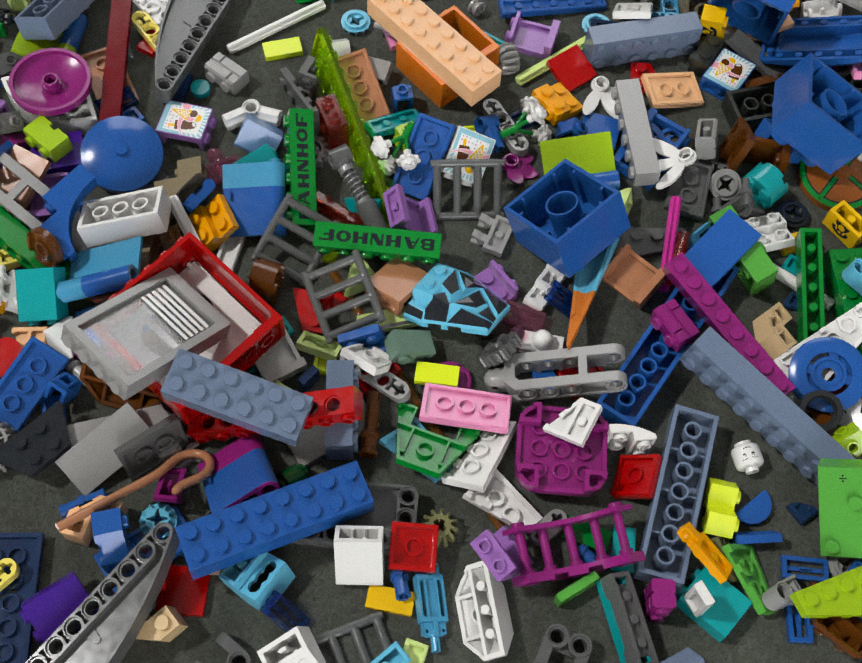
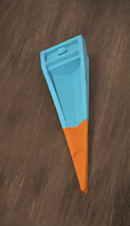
(585, 286)

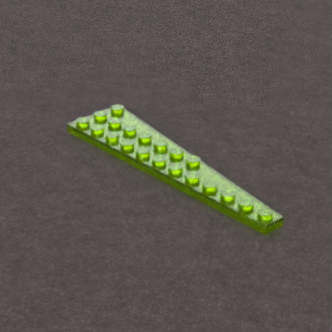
(333, 81)

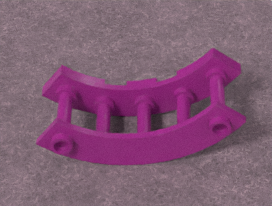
(577, 567)

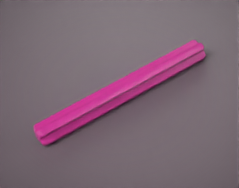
(670, 235)

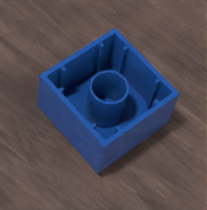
(756, 17)
(817, 114)
(567, 217)

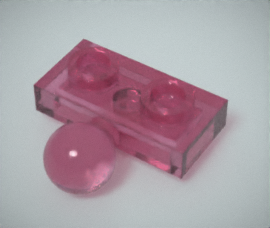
(214, 170)
(524, 318)

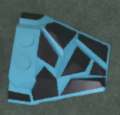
(456, 300)

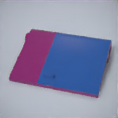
(239, 473)

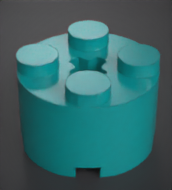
(766, 184)

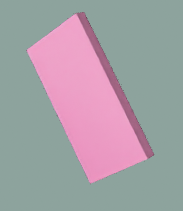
(465, 408)

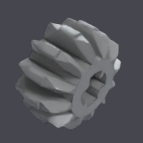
(508, 58)

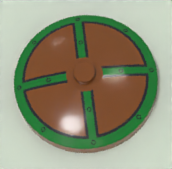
(831, 189)

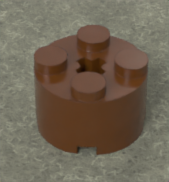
(266, 278)

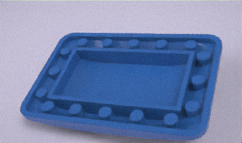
(831, 39)

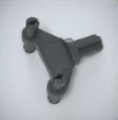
(742, 203)

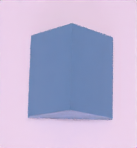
(256, 133)

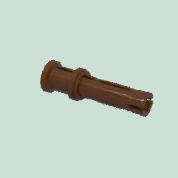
(370, 434)

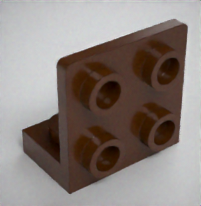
(769, 152)

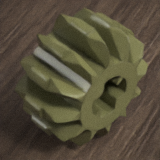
(448, 524)

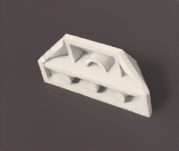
(483, 613)

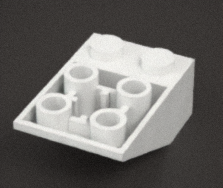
(292, 647)

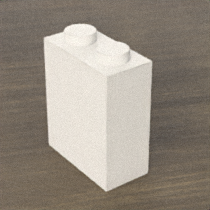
(359, 555)

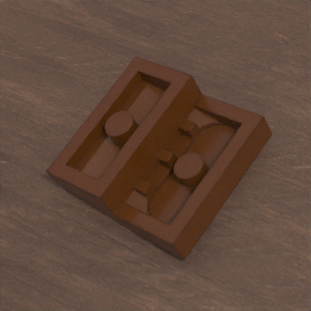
(737, 144)

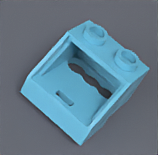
(250, 570)

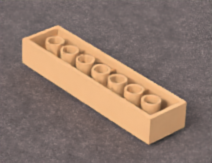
(438, 47)

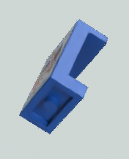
(726, 74)

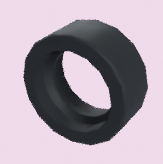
(832, 399)

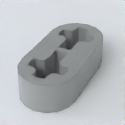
(548, 518)

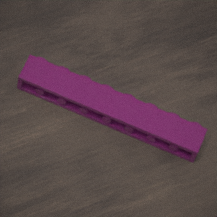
(722, 319)

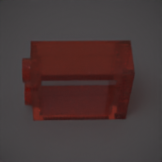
(332, 121)

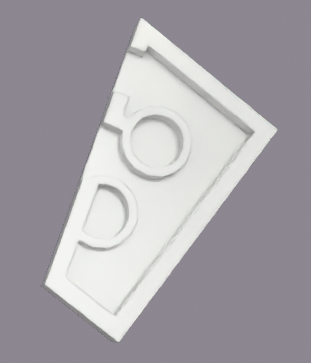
(503, 502)

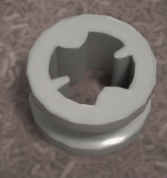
(476, 7)

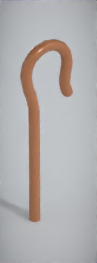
(144, 481)

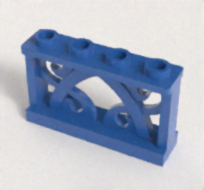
(669, 127)

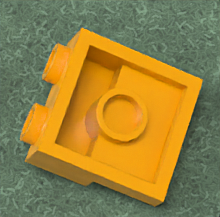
(557, 102)
(214, 222)

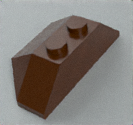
(105, 396)
(842, 632)

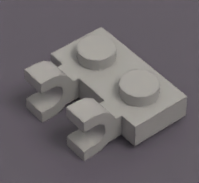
(497, 237)

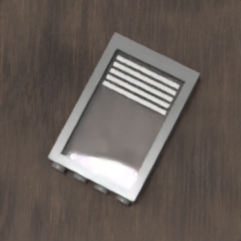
(139, 332)

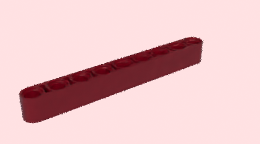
(116, 59)

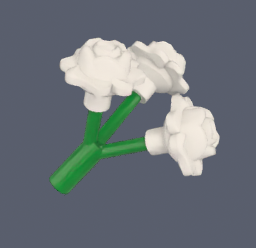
(537, 113)
(406, 161)

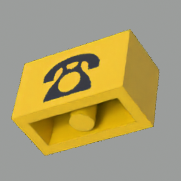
(713, 21)
(845, 224)

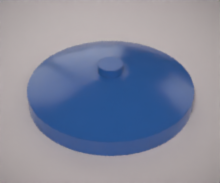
(122, 154)

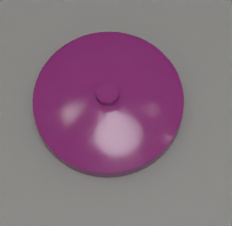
(50, 81)

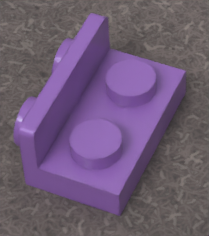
(498, 282)

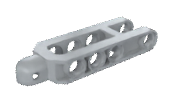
(29, 180)
(584, 382)

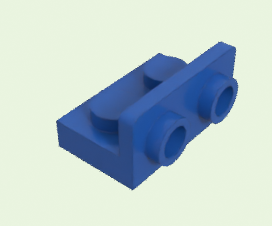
(369, 336)

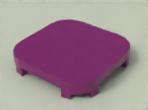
(555, 465)

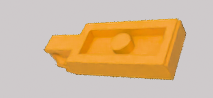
(706, 552)

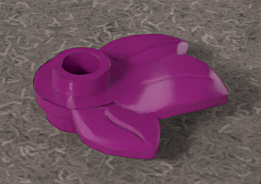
(519, 168)

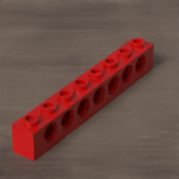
(350, 409)

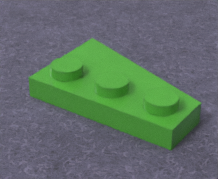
(749, 574)

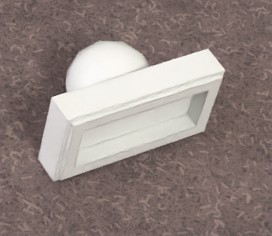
(540, 341)

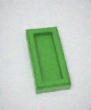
(576, 588)

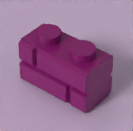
(674, 325)
(659, 599)

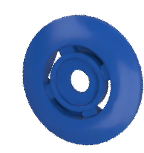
(841, 358)

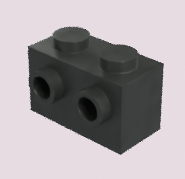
(704, 56)

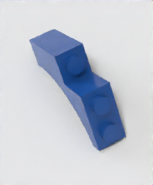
(63, 203)

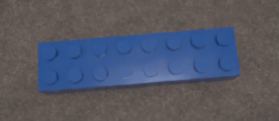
(274, 519)

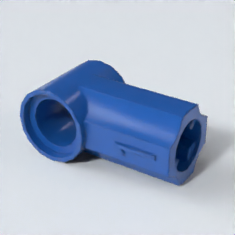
(489, 126)

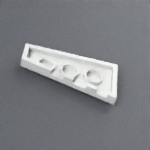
(481, 461)

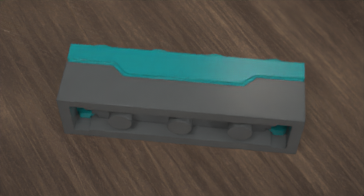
(626, 619)

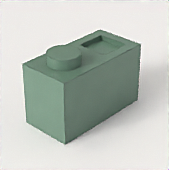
(409, 346)

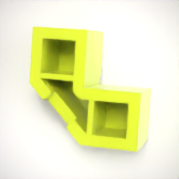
(719, 505)

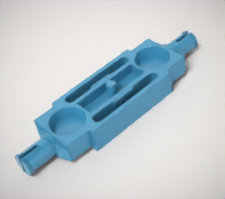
(431, 606)

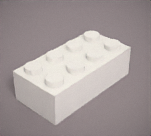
(124, 216)

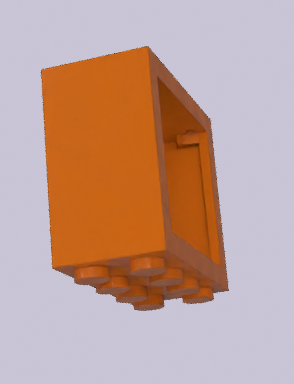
(424, 78)

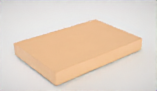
(672, 90)

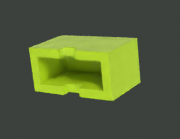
(49, 142)

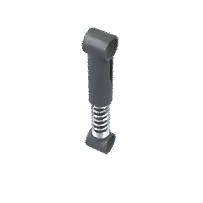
(341, 160)

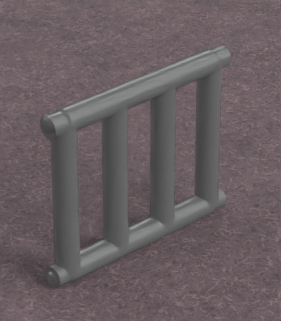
(477, 198)
(278, 219)
(370, 296)
(354, 628)

